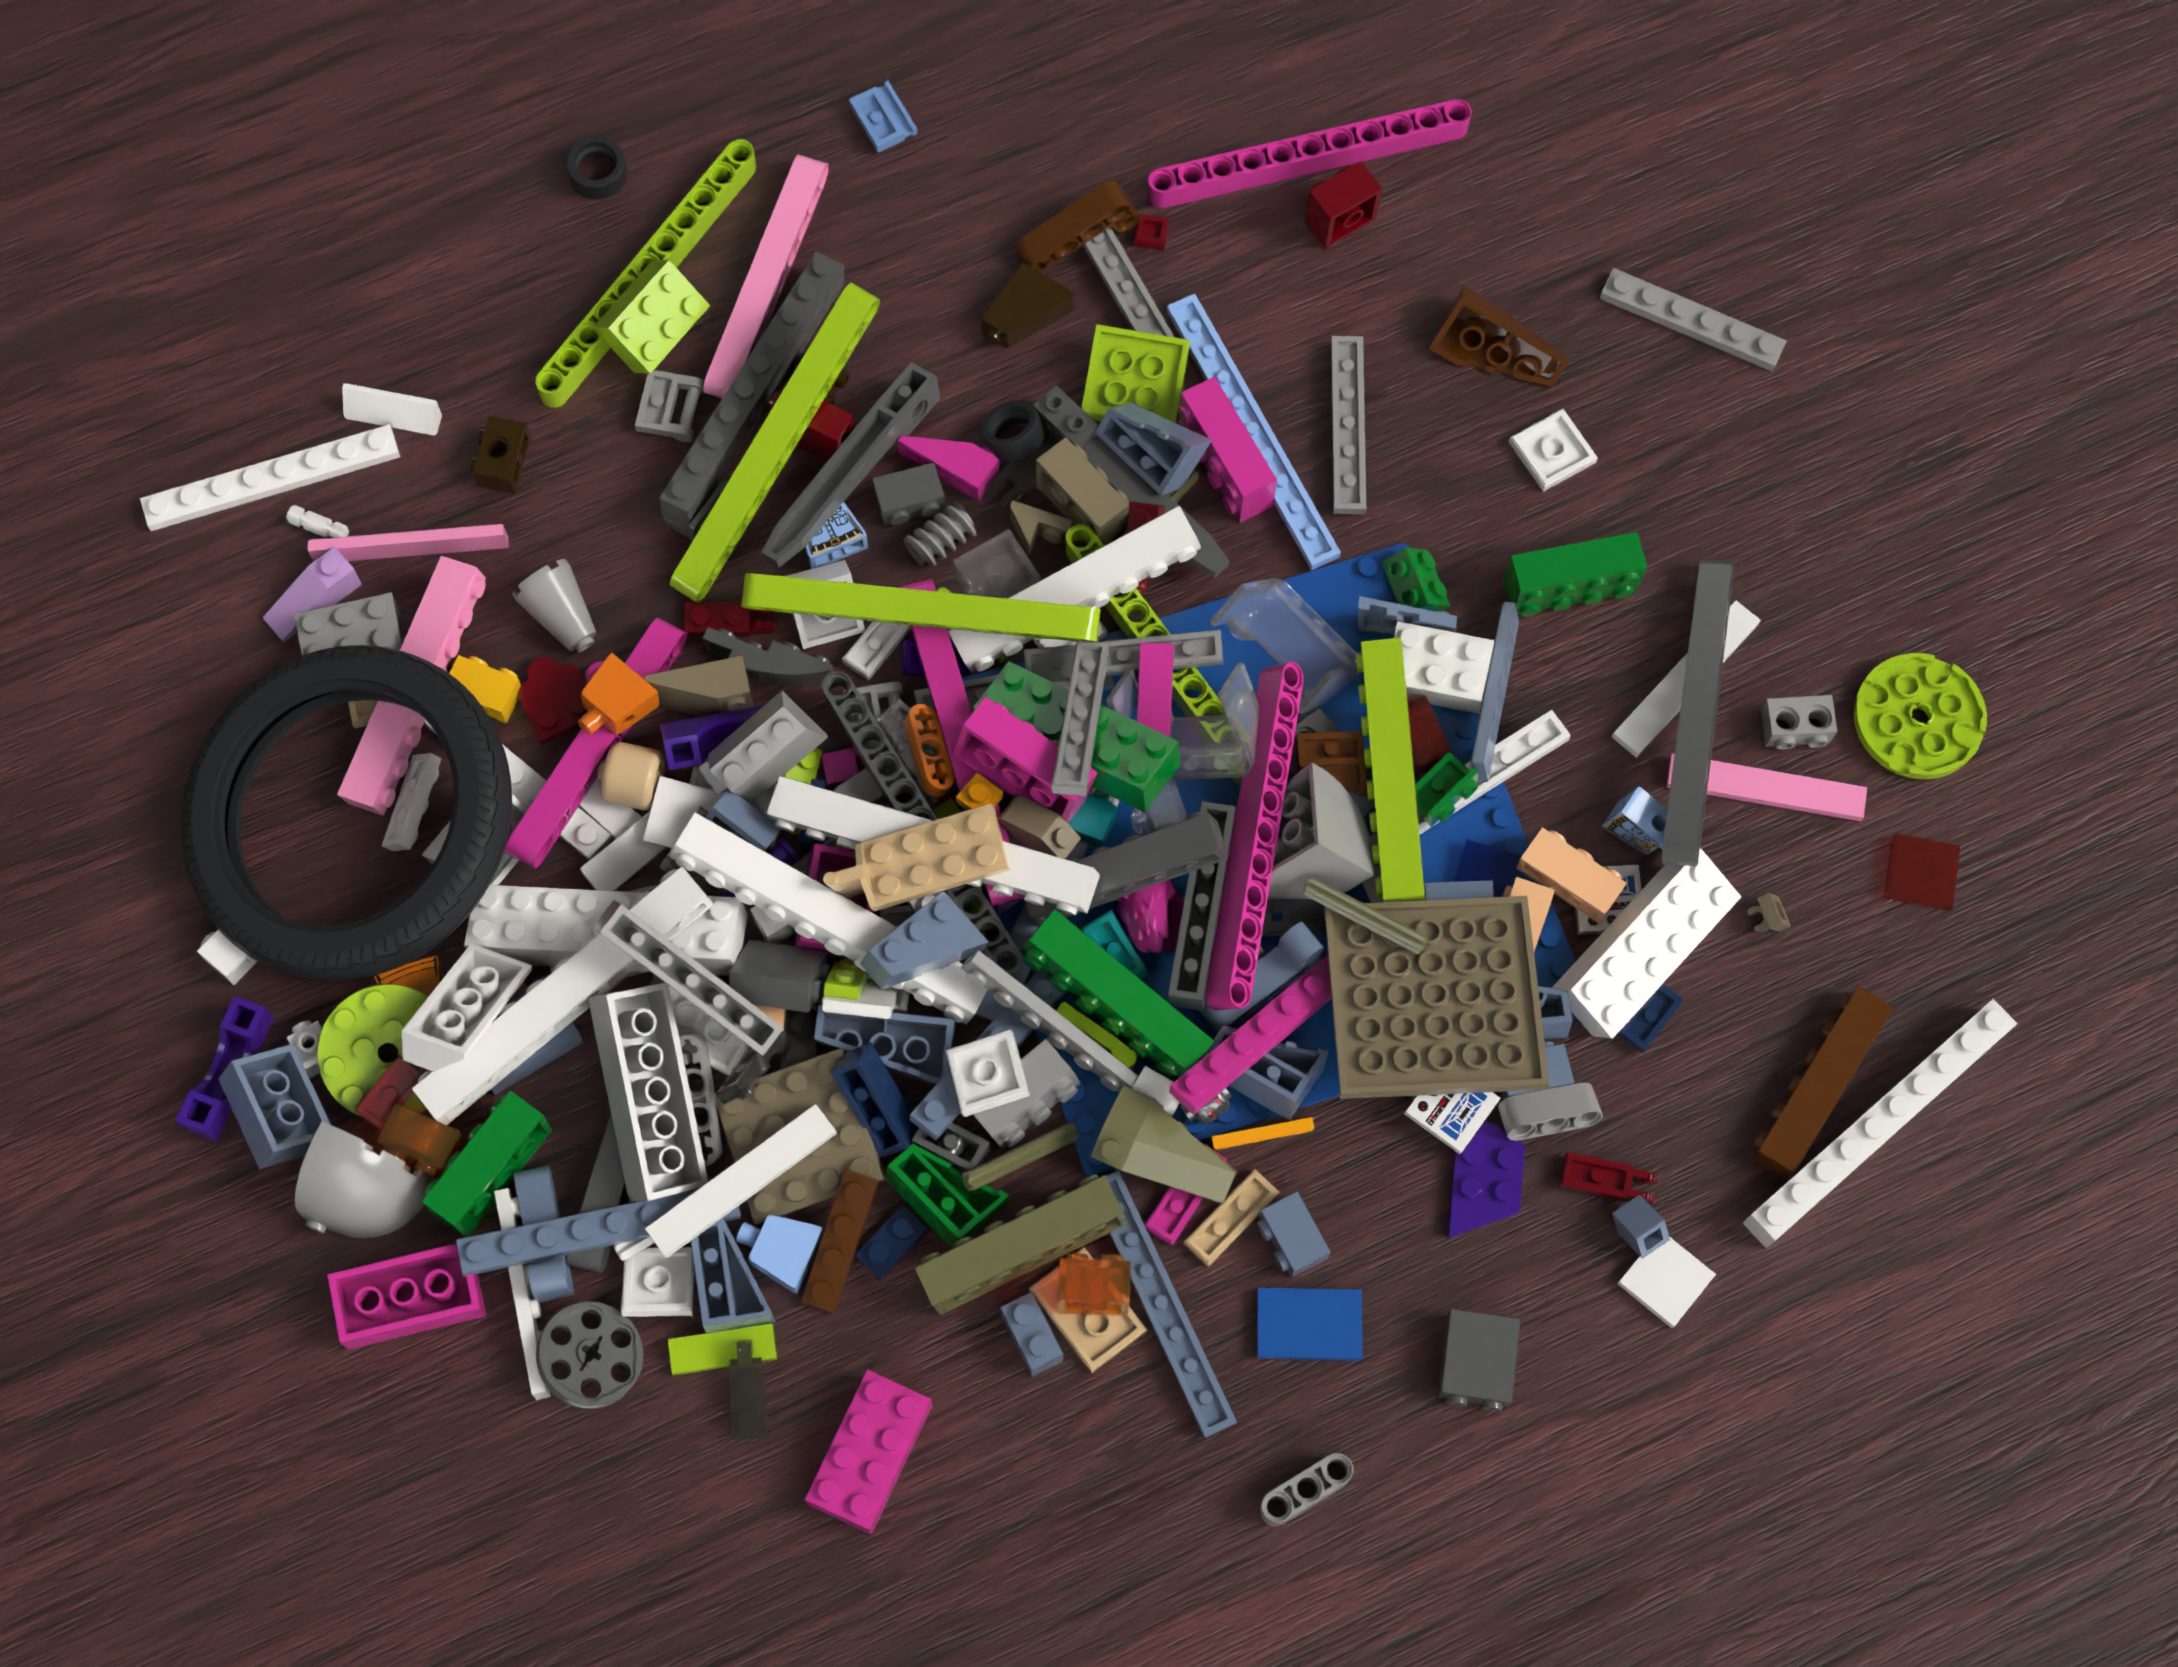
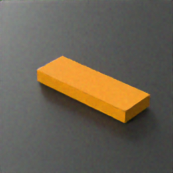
(1261, 1133)

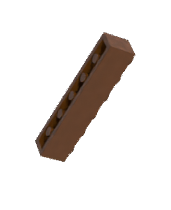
(1821, 1083)

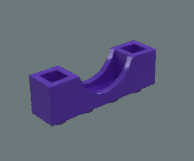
(692, 739)
(241, 1036)

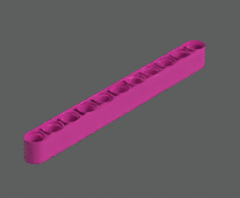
(1298, 163)
(949, 704)
(1254, 841)

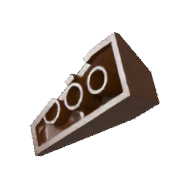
(1488, 338)

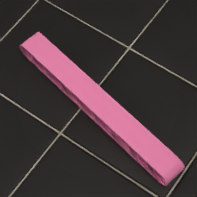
(767, 272)

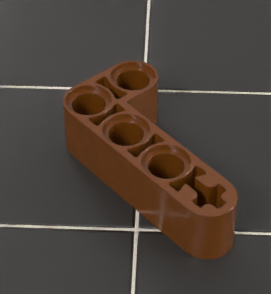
(1077, 225)

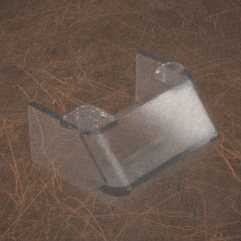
(1291, 633)
(1207, 744)

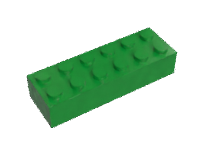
(1128, 756)
(1115, 996)

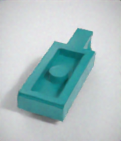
(1110, 936)

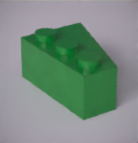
(940, 1195)

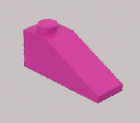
(956, 462)

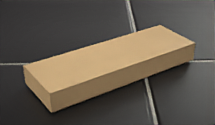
(1231, 1218)

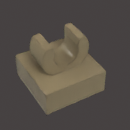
(1773, 914)

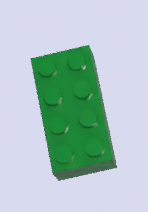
(1575, 574)
(486, 1164)

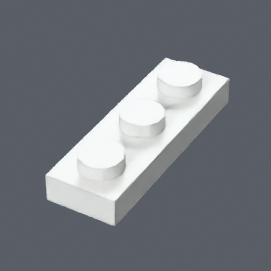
(412, 802)

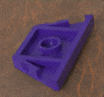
(1485, 1180)

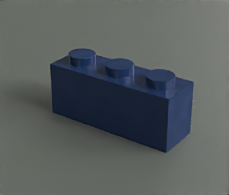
(875, 1099)

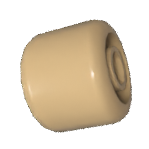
(631, 775)

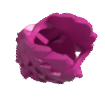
(1152, 917)

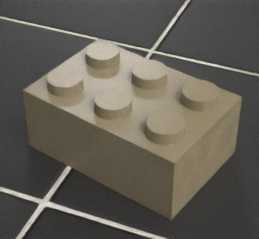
(1082, 491)

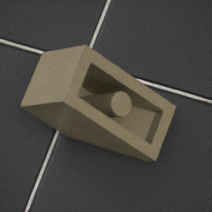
(1039, 828)

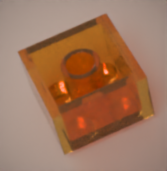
(420, 1141)
(1094, 1285)

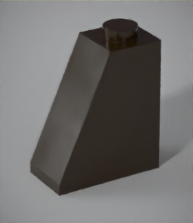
(1025, 307)

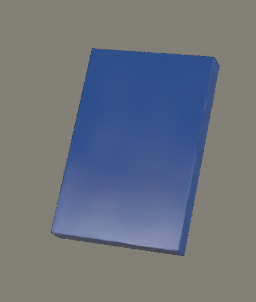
(1309, 1324)

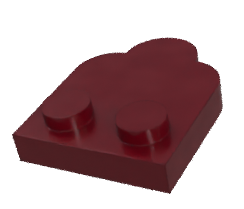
(552, 698)

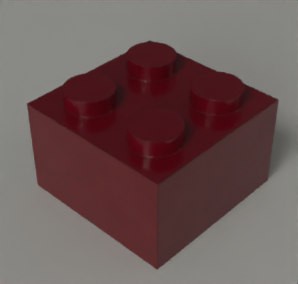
(1342, 204)

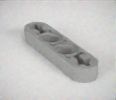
(705, 1097)

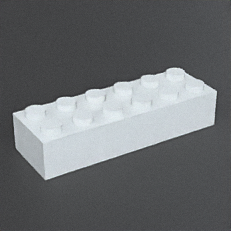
(1646, 944)

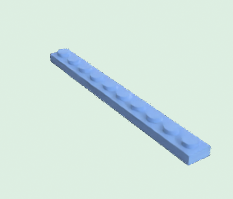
(1290, 495)

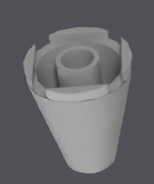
(558, 605)

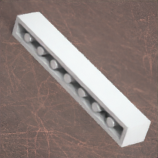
(1092, 581)

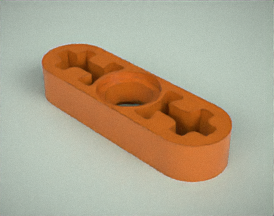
(926, 764)

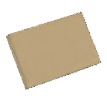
(1090, 1336)

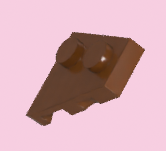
(1336, 753)

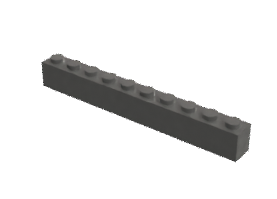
(752, 390)

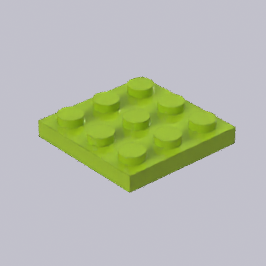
(1135, 370)

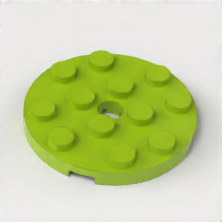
(1910, 747)
(354, 1034)

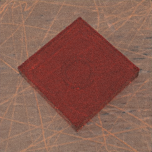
(1922, 872)

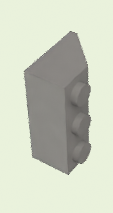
(765, 747)

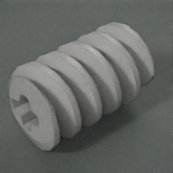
(940, 534)

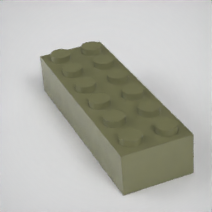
(1021, 1244)

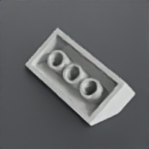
(461, 1008)

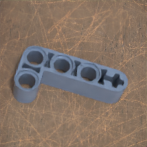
(1291, 959)
(538, 1203)

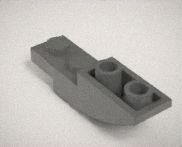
(778, 666)

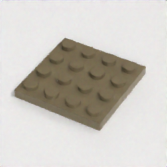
(776, 1103)

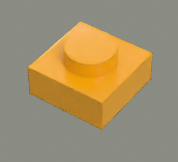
(979, 793)

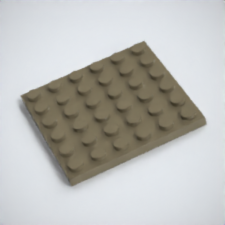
(1441, 1018)

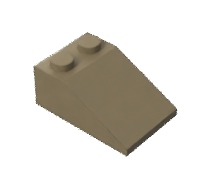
(704, 687)

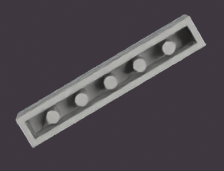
(688, 977)

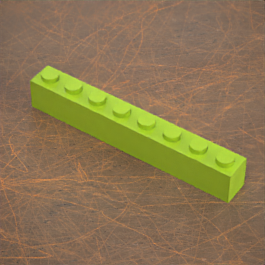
(1392, 771)

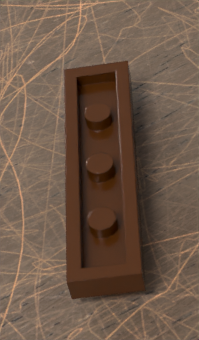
(840, 1241)

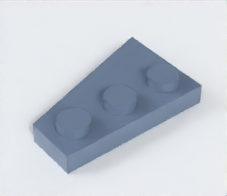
(1382, 617)

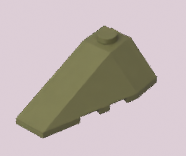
(1153, 1145)

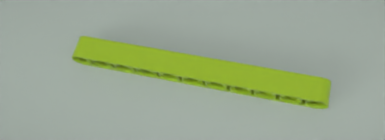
(668, 235)
(774, 442)
(1134, 603)
(920, 608)

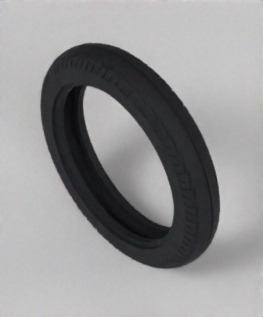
(243, 738)

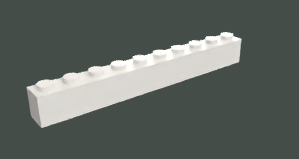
(857, 821)
(812, 910)
(556, 1001)
(1879, 1123)

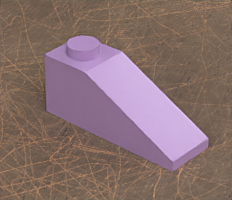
(318, 586)

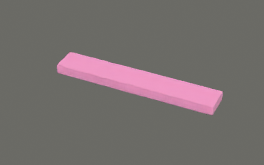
(413, 543)
(1783, 790)

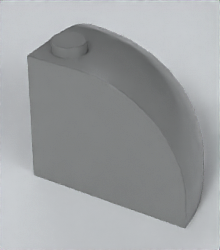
(1319, 837)
(355, 1189)

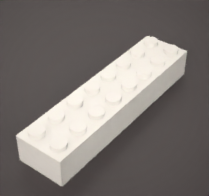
(552, 923)

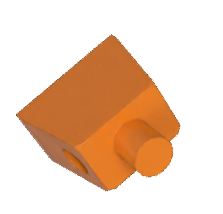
(616, 698)

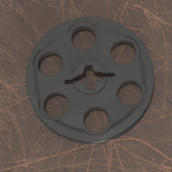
(573, 1357)

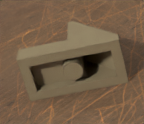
(1031, 522)

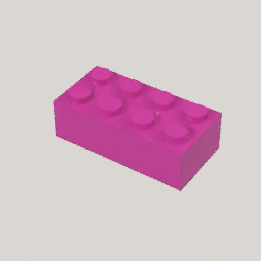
(1232, 456)
(1015, 757)
(403, 1297)
(869, 1452)

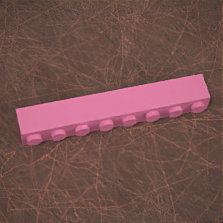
(397, 729)

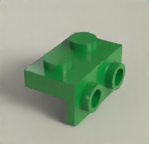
(1416, 580)
(1444, 788)

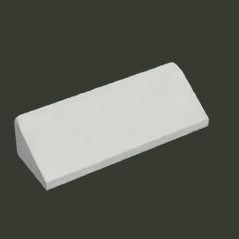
(391, 408)
(621, 859)

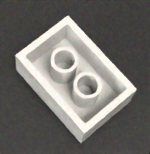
(1445, 666)

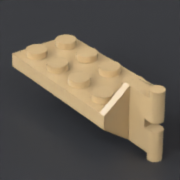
(924, 859)

